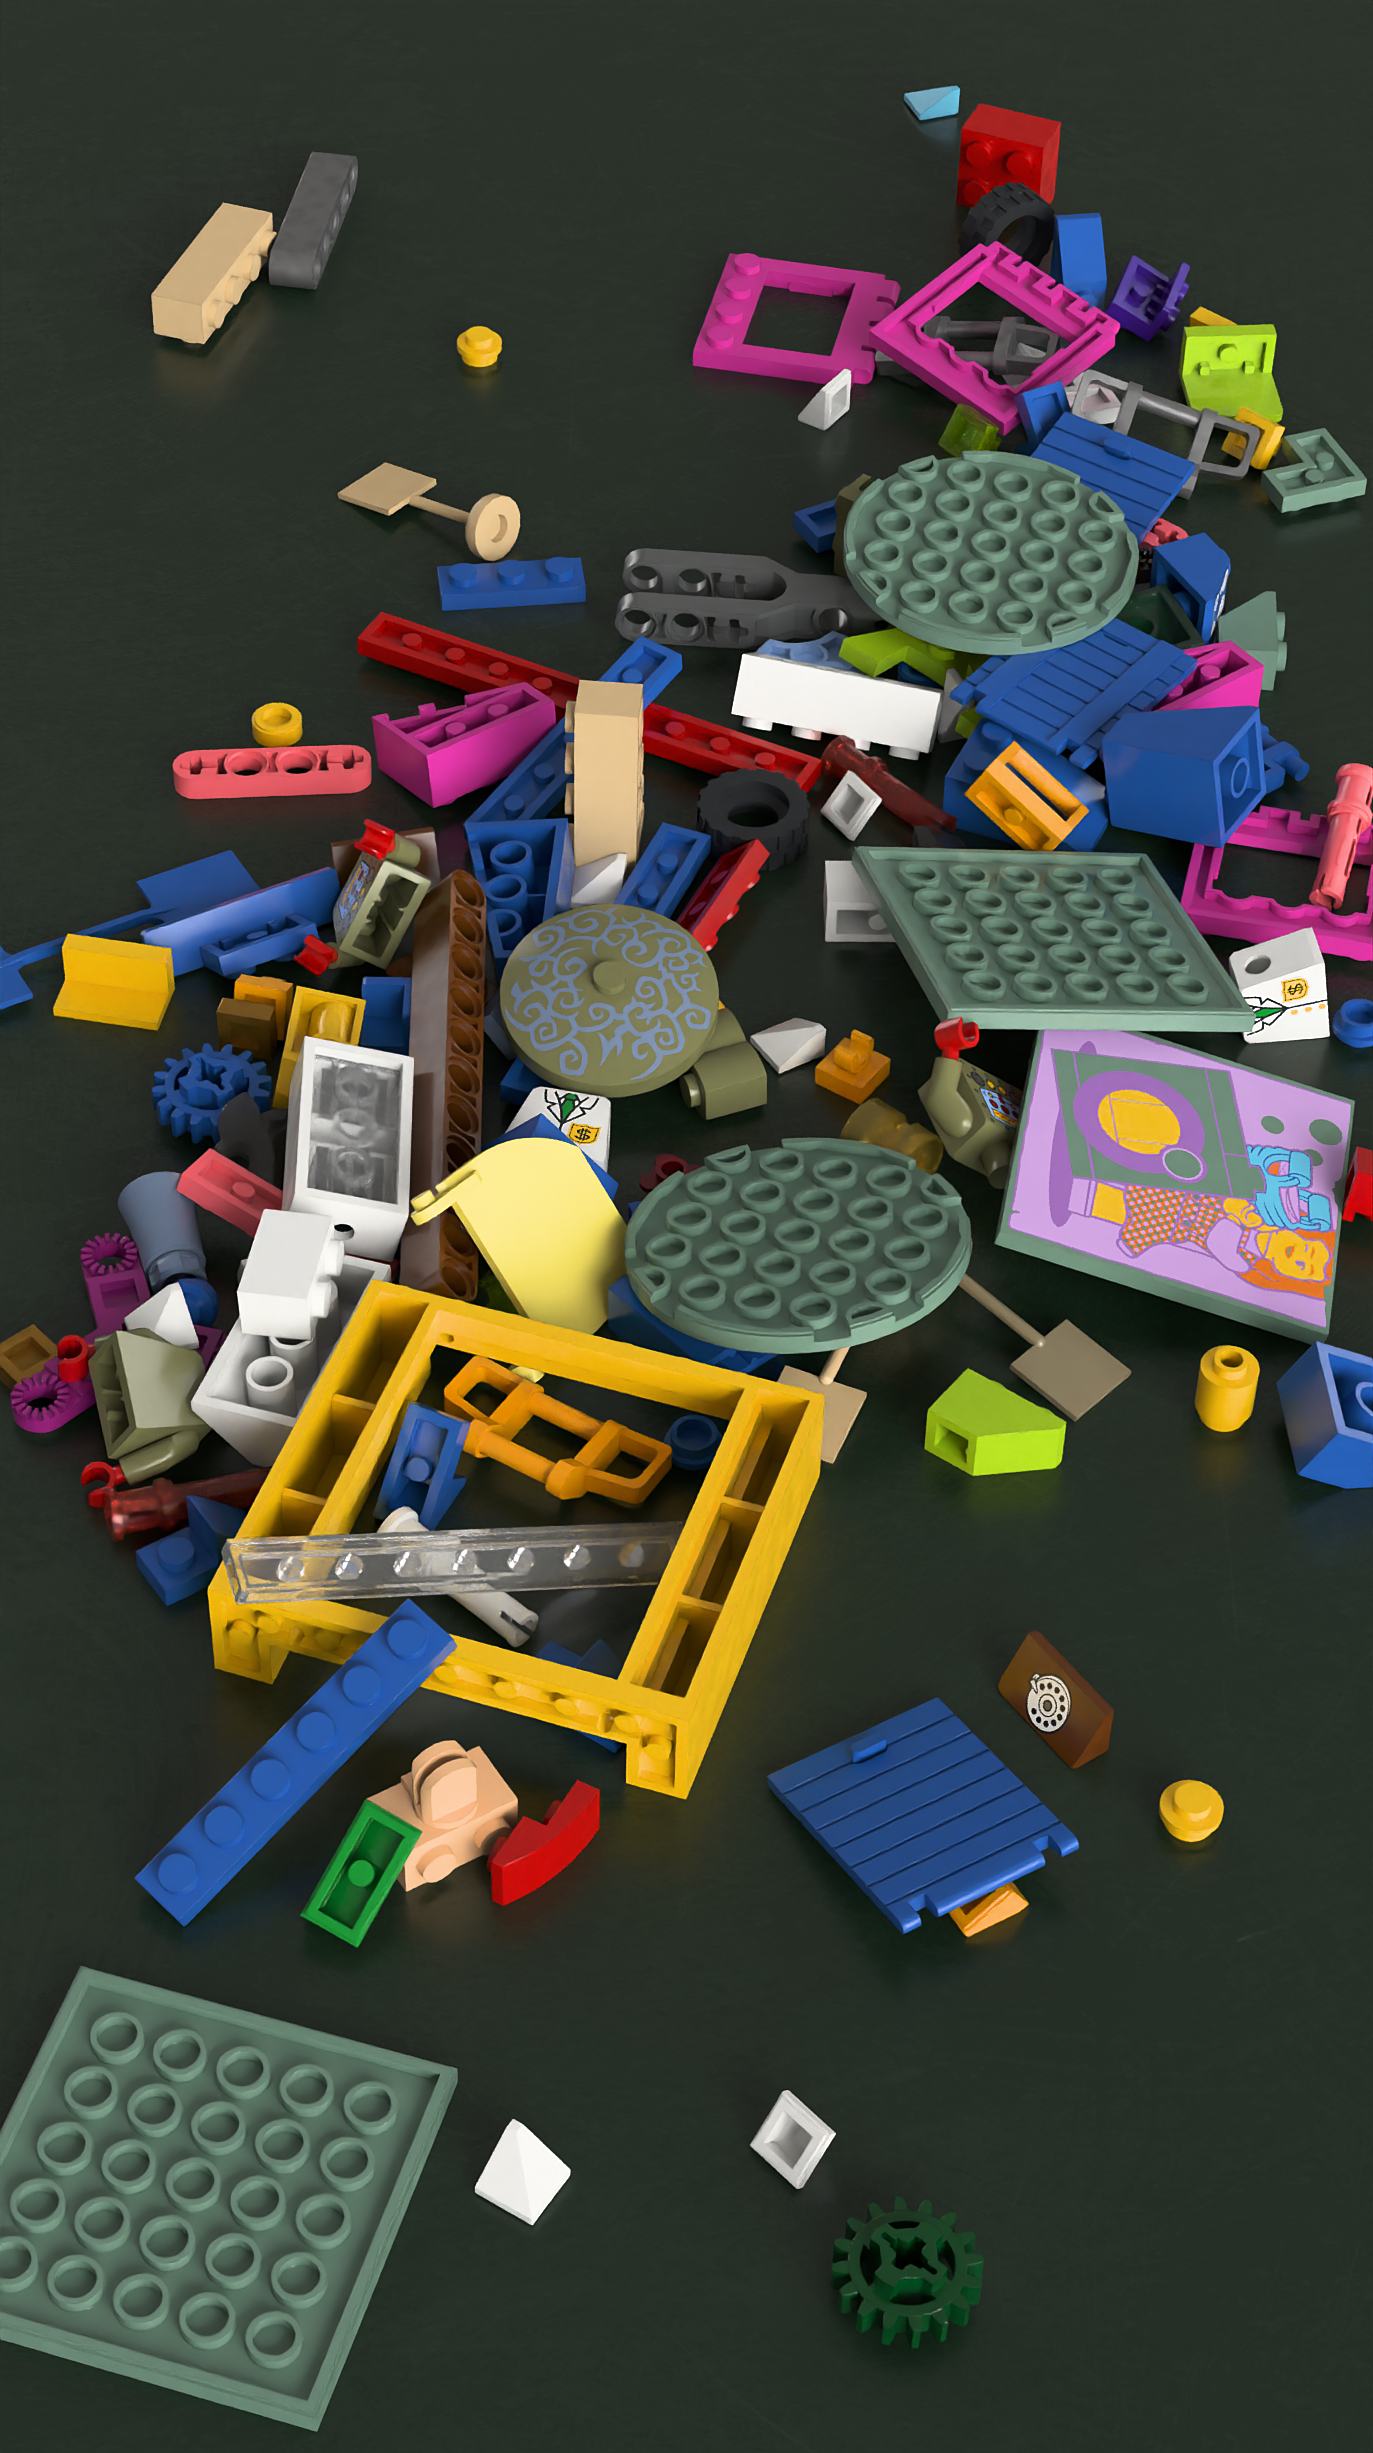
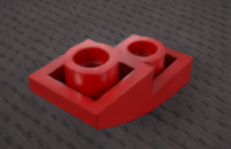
(541, 1851)

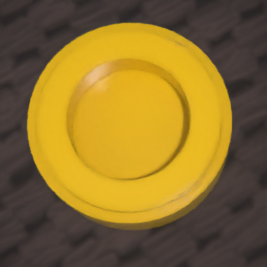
(277, 725)

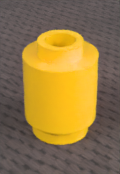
(1226, 1387)

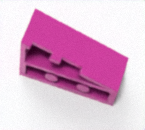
(1222, 679)
(463, 746)

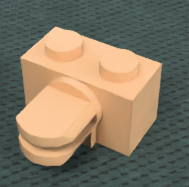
(456, 1804)

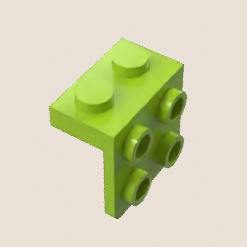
(1230, 369)

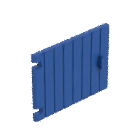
(1125, 469)
(1076, 690)
(921, 1814)

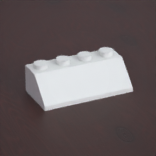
(837, 703)
(265, 1381)

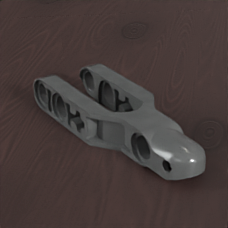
(769, 605)

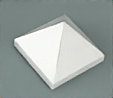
(851, 805)
(792, 2139)

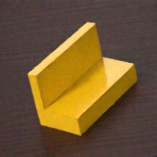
(115, 982)

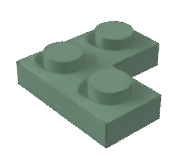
(1317, 473)

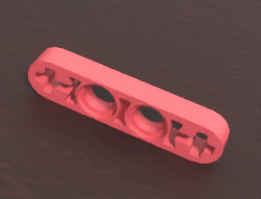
(198, 771)

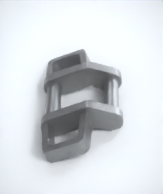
(1003, 358)
(1201, 421)

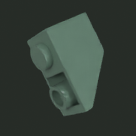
(1259, 632)

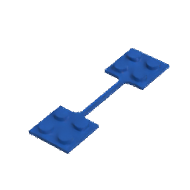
(170, 897)

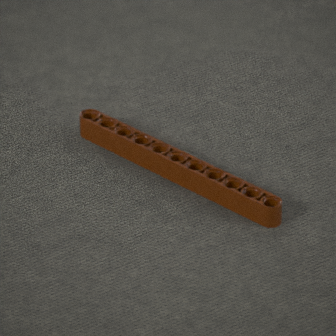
(446, 1078)

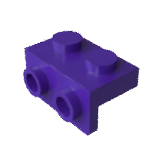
(1147, 298)

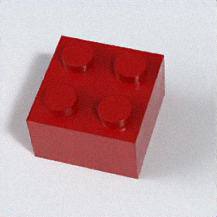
(1006, 148)

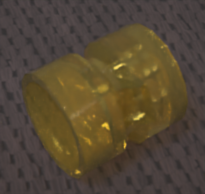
(887, 1127)

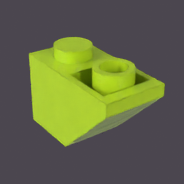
(992, 1429)

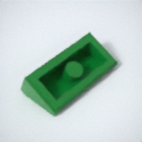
(361, 1873)

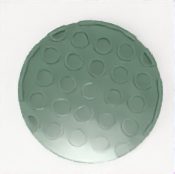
(990, 553)
(798, 1246)

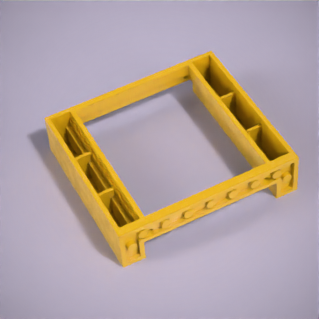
(706, 1599)

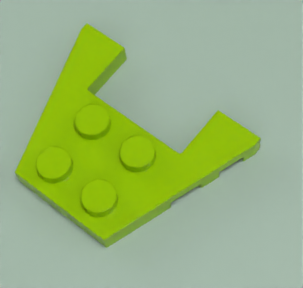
(883, 649)

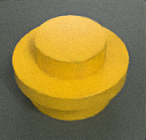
(479, 346)
(1191, 1810)

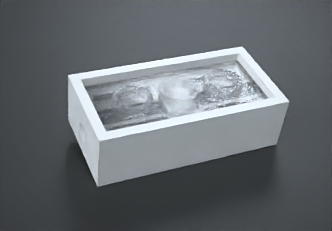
(351, 1143)

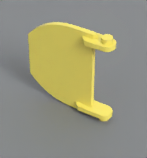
(540, 1229)

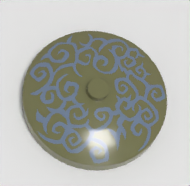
(609, 1000)

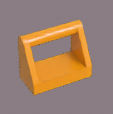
(1018, 808)

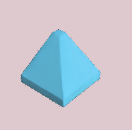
(934, 102)

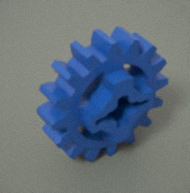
(201, 1084)

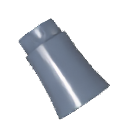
(163, 1229)

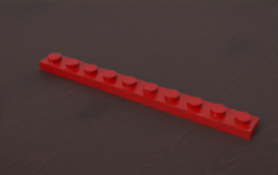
(665, 730)

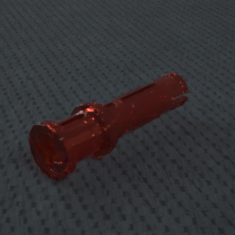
(896, 796)
(166, 1502)

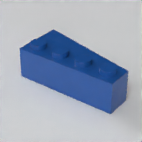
(525, 877)

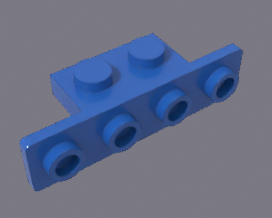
(250, 928)

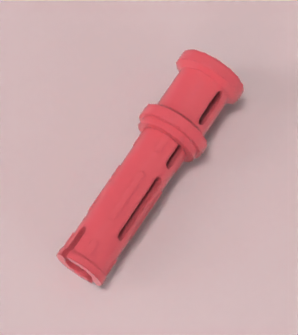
(1348, 818)

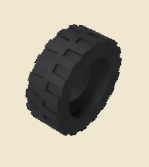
(1001, 208)
(755, 793)

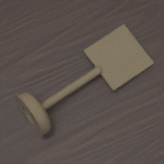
(1063, 1364)

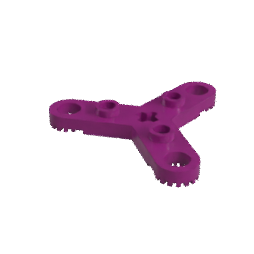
(112, 1297)

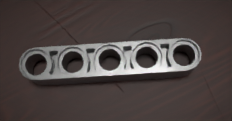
(313, 220)

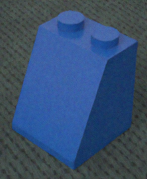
(1184, 772)

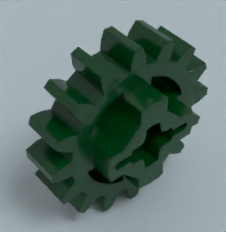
(909, 2281)

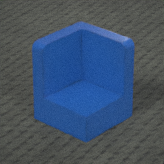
(386, 1014)

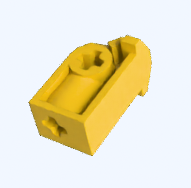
(321, 1017)

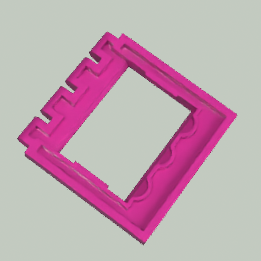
(1025, 287)
(737, 297)
(1262, 918)

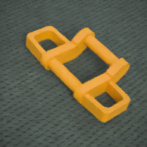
(570, 1476)

